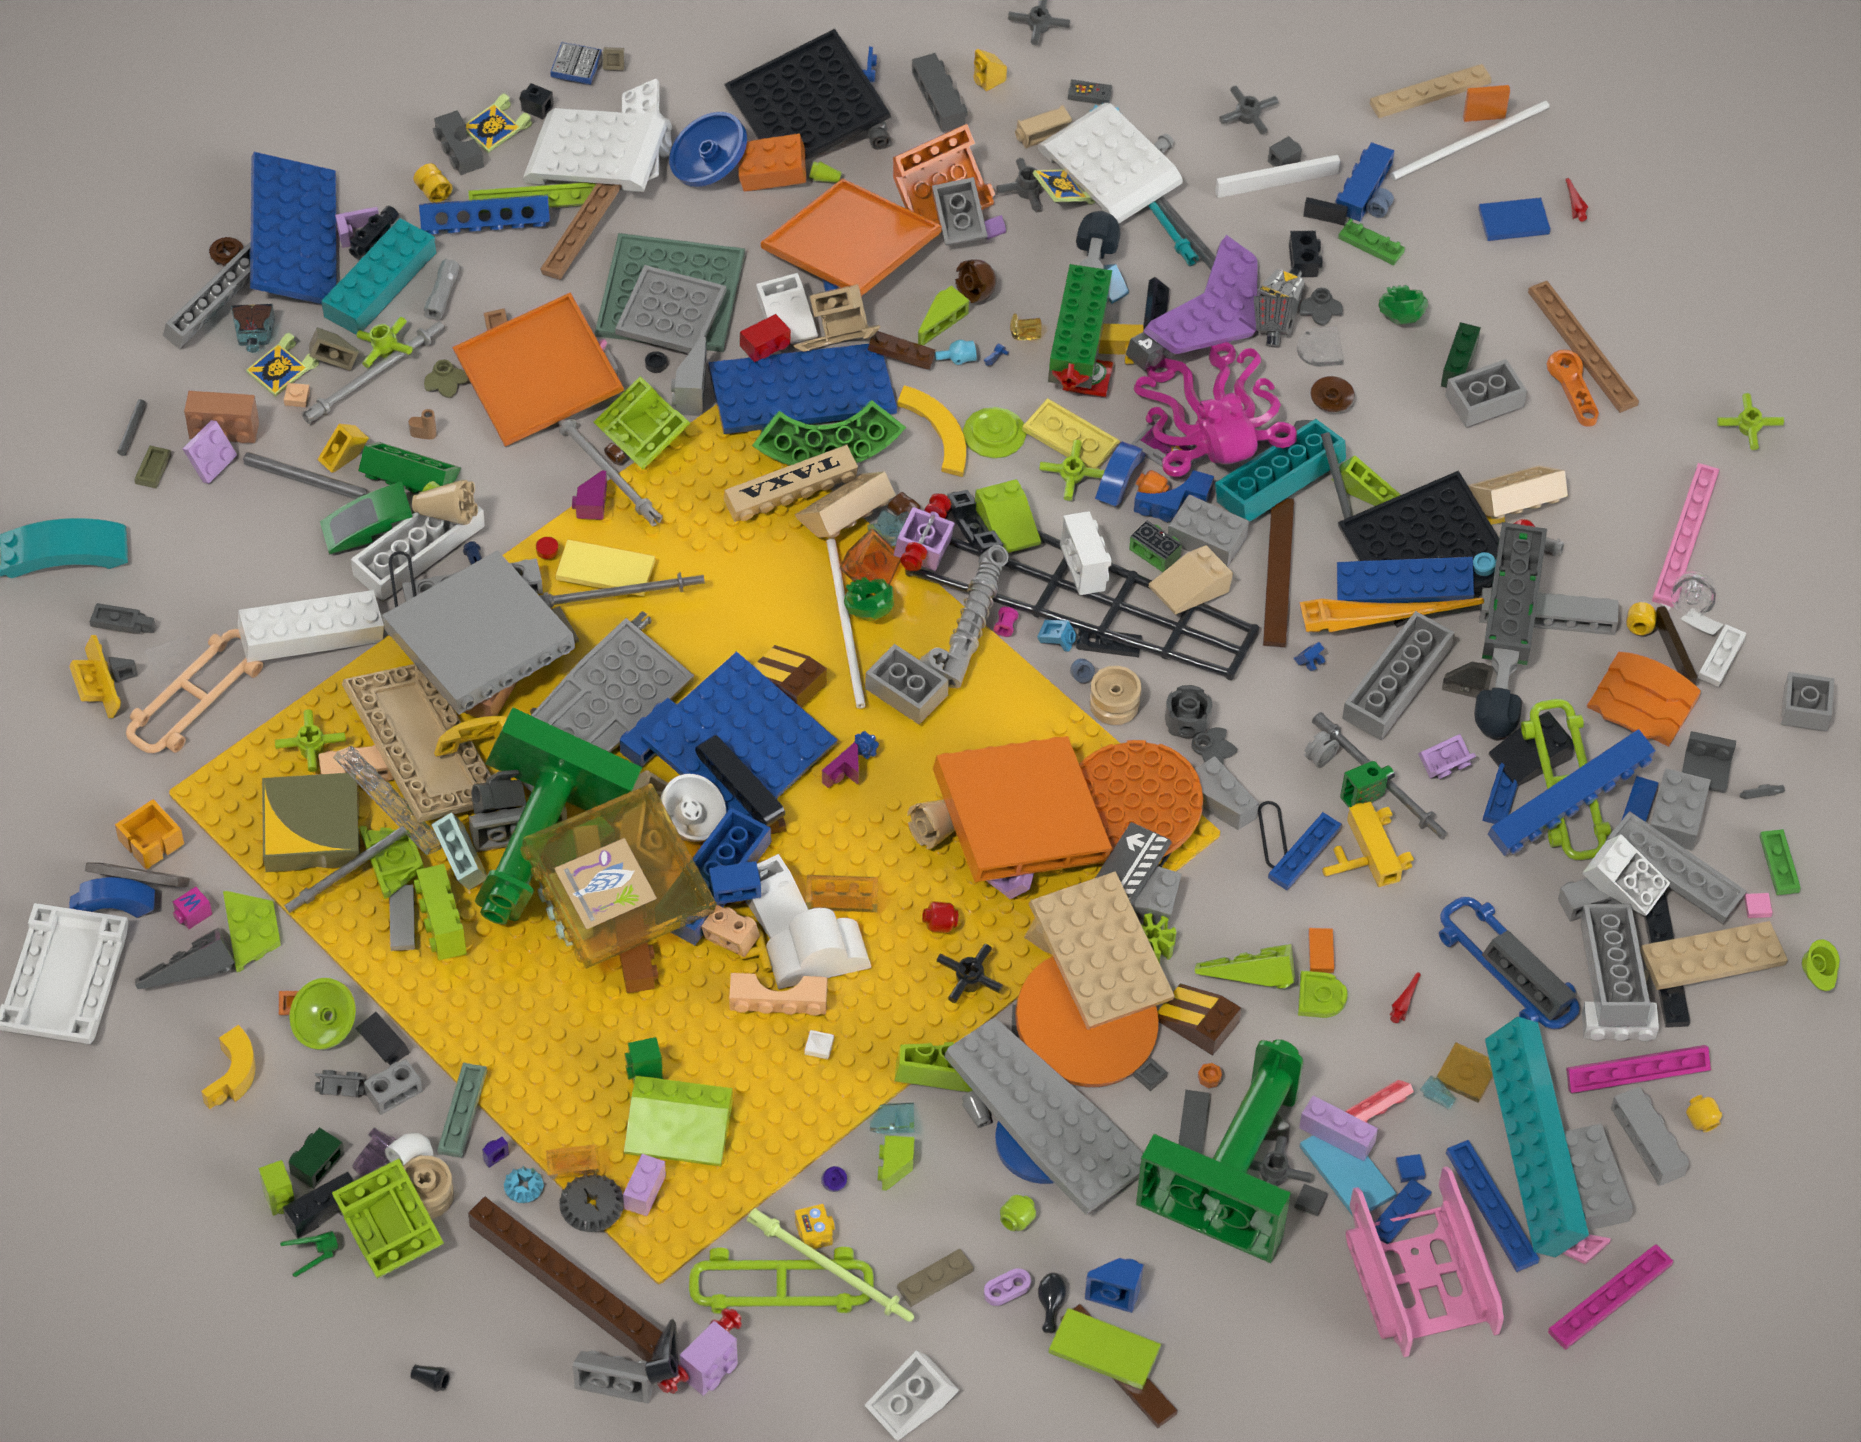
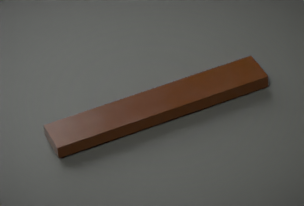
(1148, 1399)

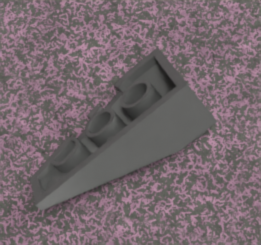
(205, 958)

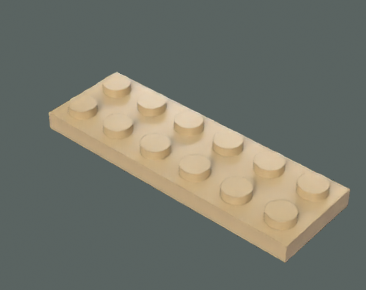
(1713, 955)

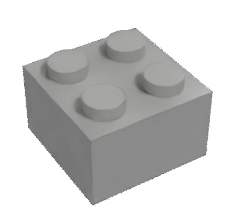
(1807, 701)

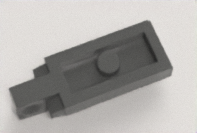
(121, 619)

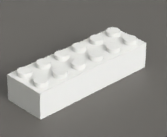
(422, 538)
(310, 626)

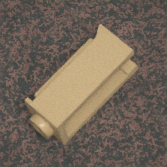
(1040, 127)

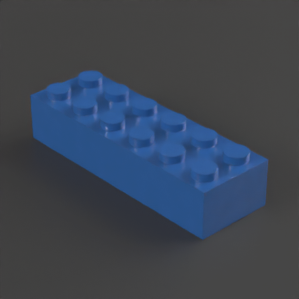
(732, 841)

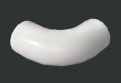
(409, 1147)

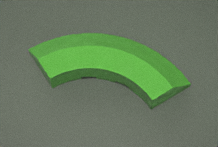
(795, 441)

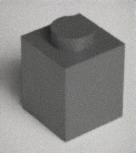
(1284, 152)

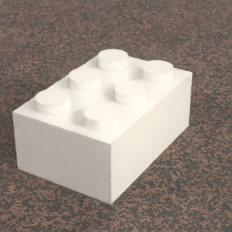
(1085, 553)

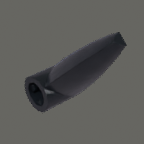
(665, 1356)

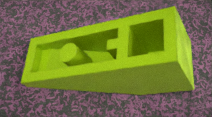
(944, 312)
(1365, 483)

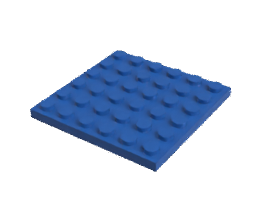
(752, 719)

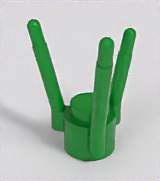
(323, 1243)

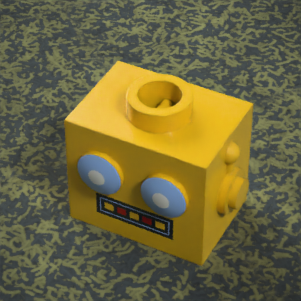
(814, 1226)

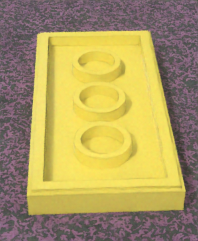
(1059, 429)
(603, 566)

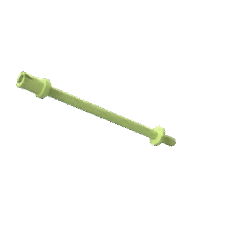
(772, 1228)

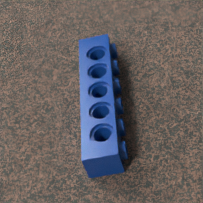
(538, 202)

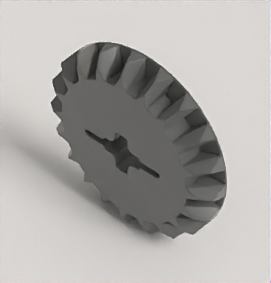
(585, 1216)

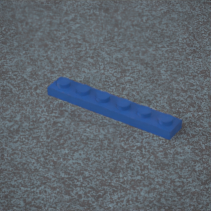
(1492, 1206)

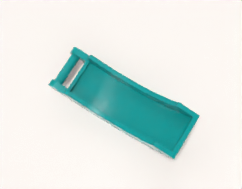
(62, 543)

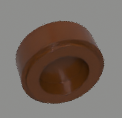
(614, 453)

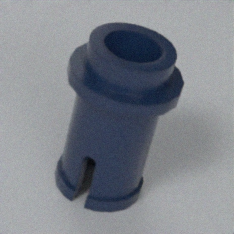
(472, 551)

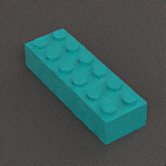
(379, 276)
(1278, 472)

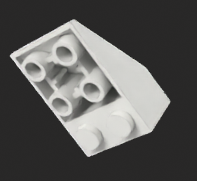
(788, 300)
(1626, 875)
(779, 897)

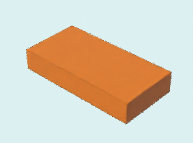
(1321, 950)

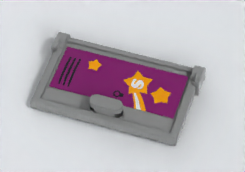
(1156, 449)

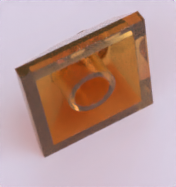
(870, 558)

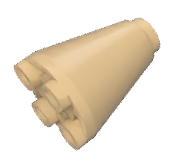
(448, 502)

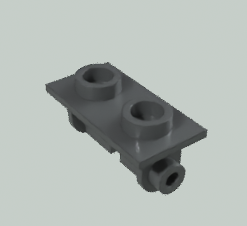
(330, 1081)

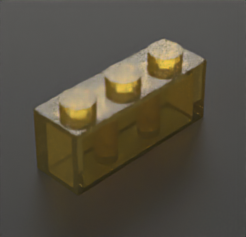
(842, 893)

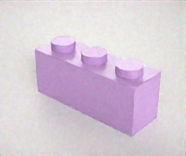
(1338, 1128)

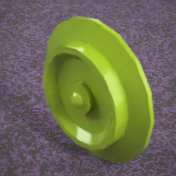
(994, 432)

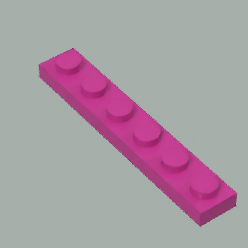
(1638, 1068)
(1610, 1296)

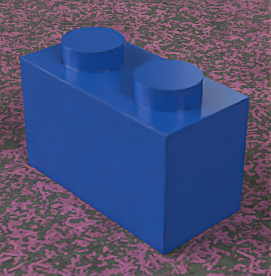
(735, 882)

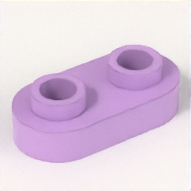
(1005, 1287)

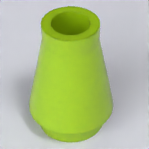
(823, 173)

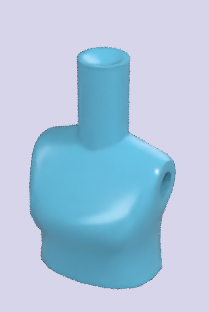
(959, 352)

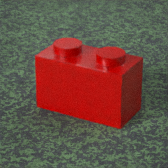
(765, 338)

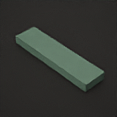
(462, 1110)

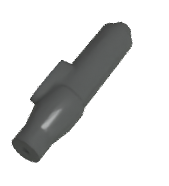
(1762, 790)

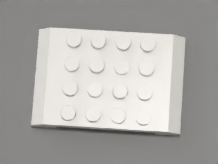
(596, 148)
(1112, 161)
(64, 974)

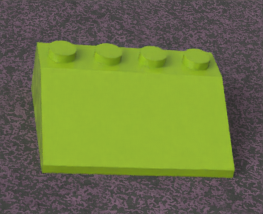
(678, 1120)

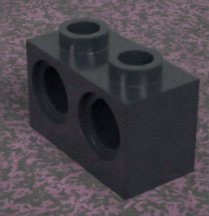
(1304, 252)

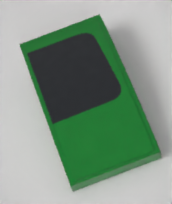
(364, 517)

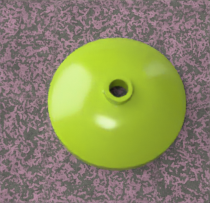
(312, 1010)

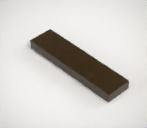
(1674, 645)

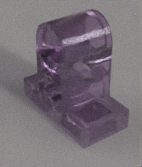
(374, 1154)

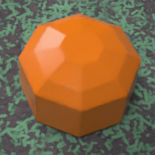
(1209, 1075)

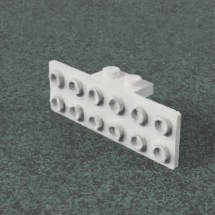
(645, 100)

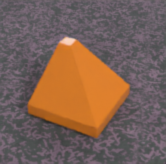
(285, 1001)

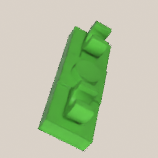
(1371, 242)

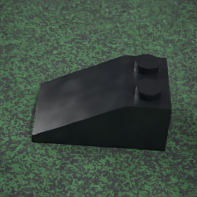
(1522, 757)

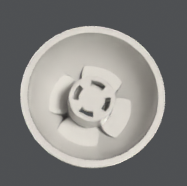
(693, 806)

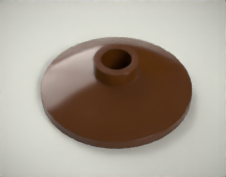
(1332, 394)

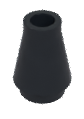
(433, 1377)

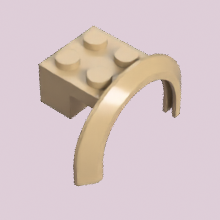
(841, 317)

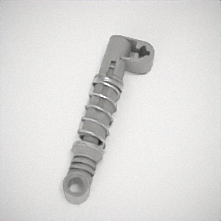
(965, 640)

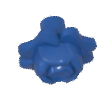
(866, 744)

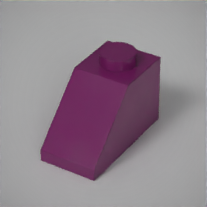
(591, 497)

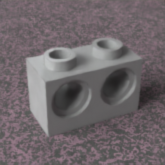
(396, 1091)

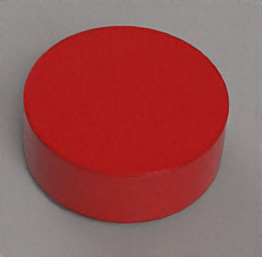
(547, 547)

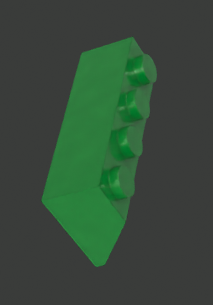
(399, 465)

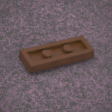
(901, 350)

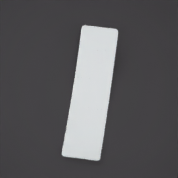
(1701, 622)

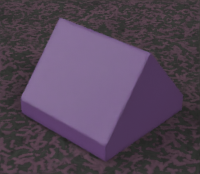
(994, 226)

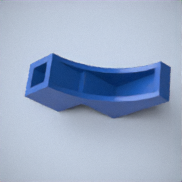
(1167, 504)

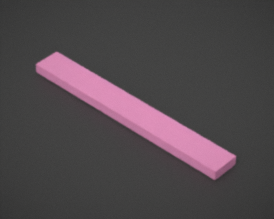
(1686, 532)

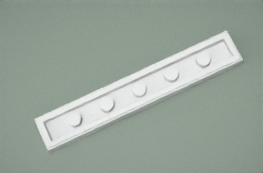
(1277, 176)

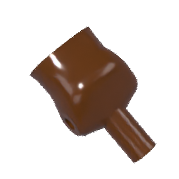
(902, 503)

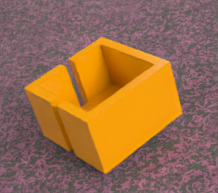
(149, 834)

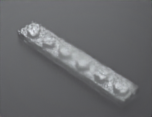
(387, 799)

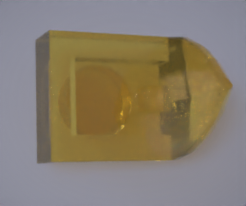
(1025, 329)

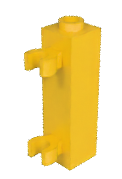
(1116, 339)
(1375, 845)

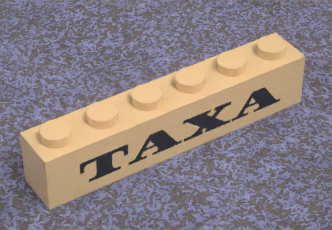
(790, 483)

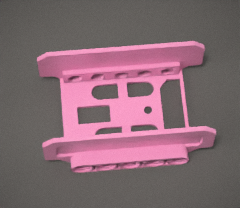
(1479, 1296)

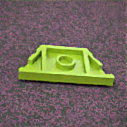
(394, 864)
(251, 927)

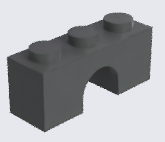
(463, 155)

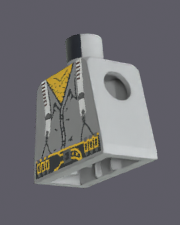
(1283, 284)

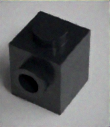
(536, 101)

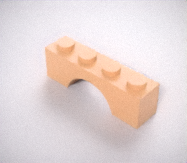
(806, 997)

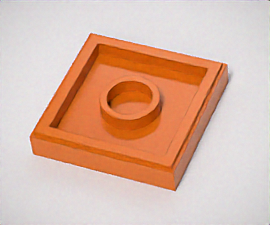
(1486, 103)

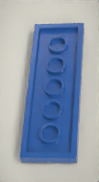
(1406, 580)

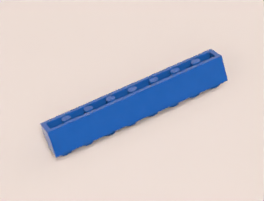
(1571, 792)

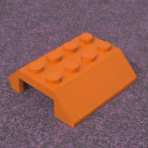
(935, 163)

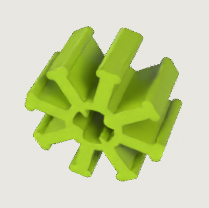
(1160, 938)

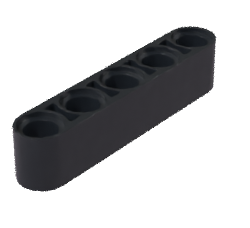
(739, 781)

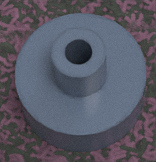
(1082, 670)

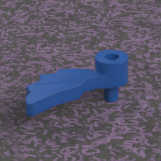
(999, 350)

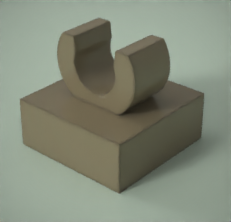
(613, 58)

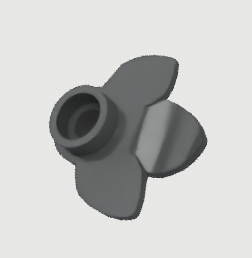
(1321, 306)
(1215, 745)

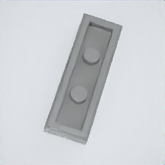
(402, 919)

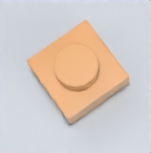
(296, 395)

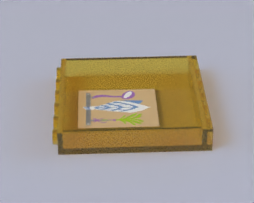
(618, 876)

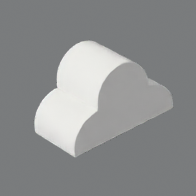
(817, 947)

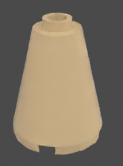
(930, 823)

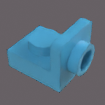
(1057, 632)

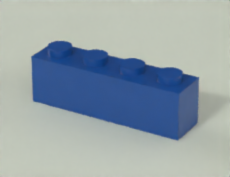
(1365, 179)

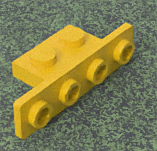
(94, 679)

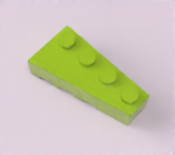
(441, 912)

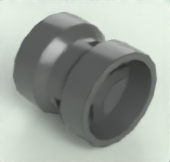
(879, 136)

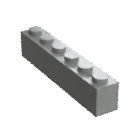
(1568, 613)

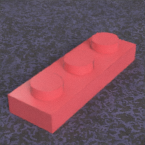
(1380, 1101)

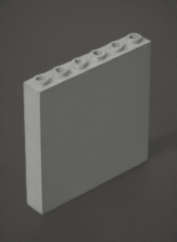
(478, 632)

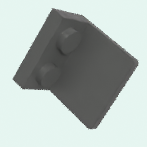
(1709, 758)

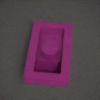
(843, 765)

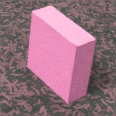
(1758, 905)

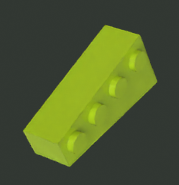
(927, 1066)

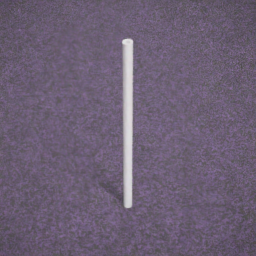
(1469, 140)
(846, 625)

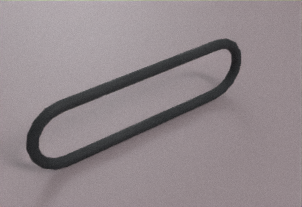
(392, 575)
(1263, 834)

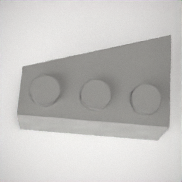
(1225, 795)

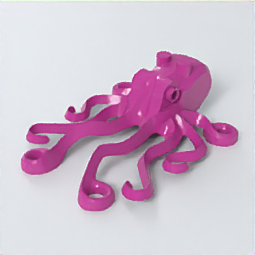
(1222, 425)

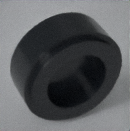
(655, 362)

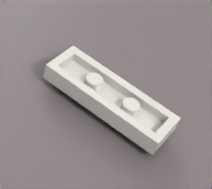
(1722, 655)

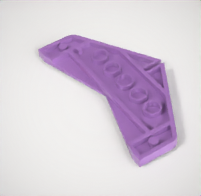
(1220, 313)

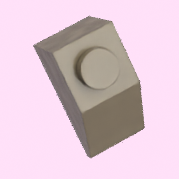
(332, 349)

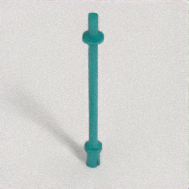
(1182, 246)

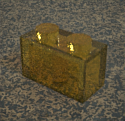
(572, 1161)

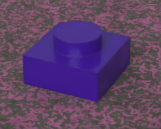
(495, 1151)

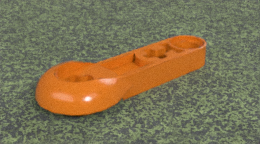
(1573, 384)

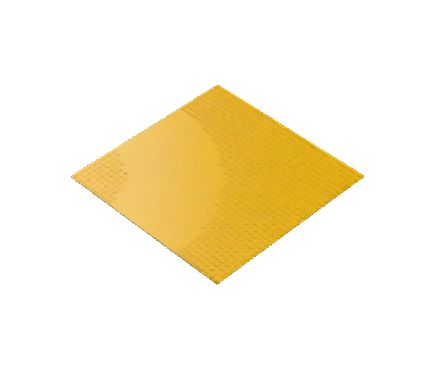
(562, 1030)

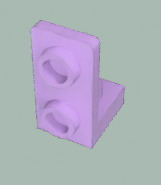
(352, 220)
(1013, 885)

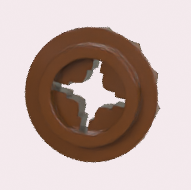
(217, 250)

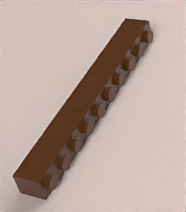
(564, 1278)

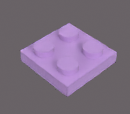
(209, 451)

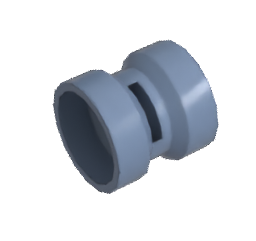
(1380, 202)

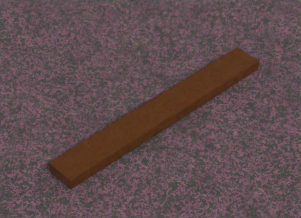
(1278, 574)

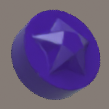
(834, 1179)

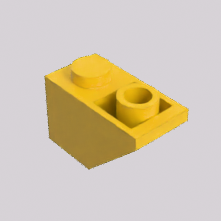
(988, 70)

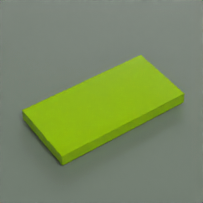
(1104, 1348)

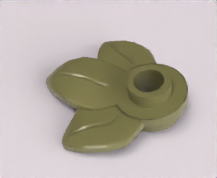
(445, 378)

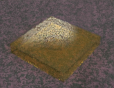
(1466, 1072)

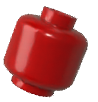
(940, 917)

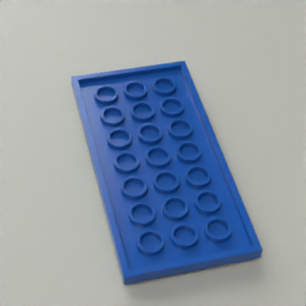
(292, 228)
(801, 385)

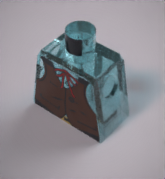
(253, 325)

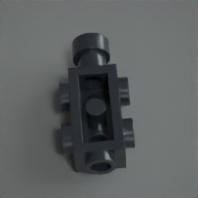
(373, 231)

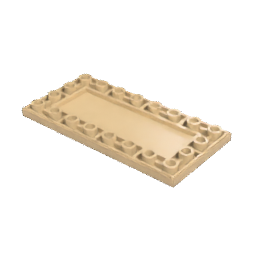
(405, 722)

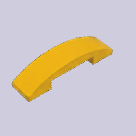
(469, 731)

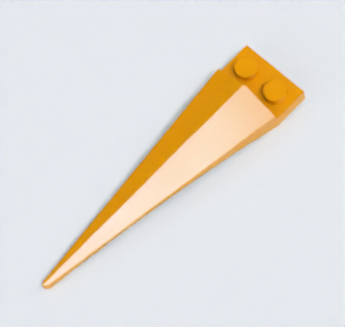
(1342, 615)

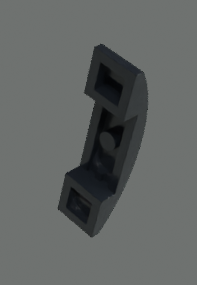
(970, 523)

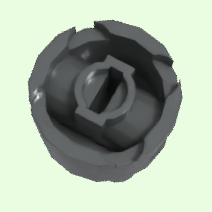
(1188, 711)

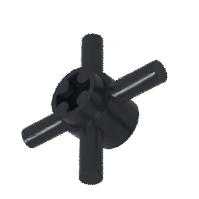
(976, 976)

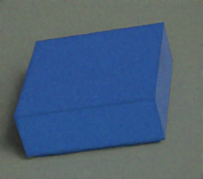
(1410, 1168)

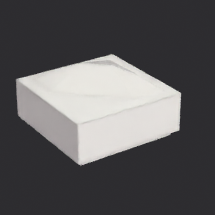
(819, 1044)

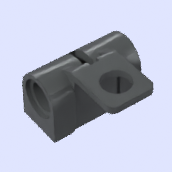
(498, 793)

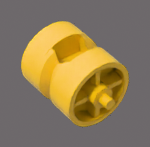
(432, 183)

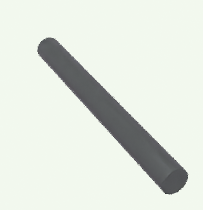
(1336, 474)

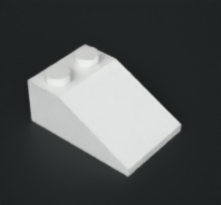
(911, 1395)

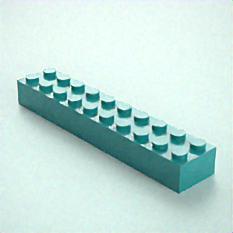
(1536, 1137)

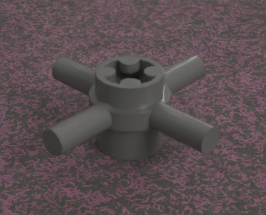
(1026, 184)
(1279, 1160)

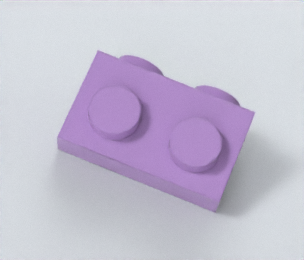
(1445, 756)

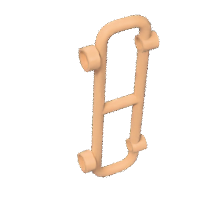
(173, 739)

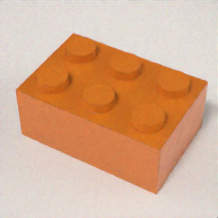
(773, 163)

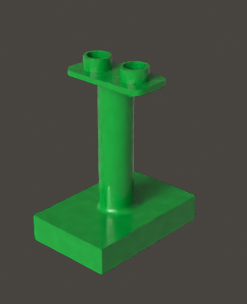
(561, 772)
(1217, 1192)

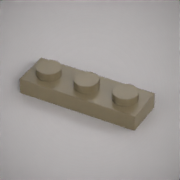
(935, 1277)

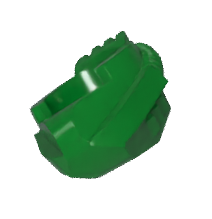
(1403, 304)
(868, 606)

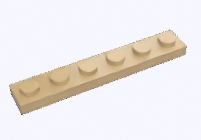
(1430, 91)

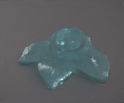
(889, 526)

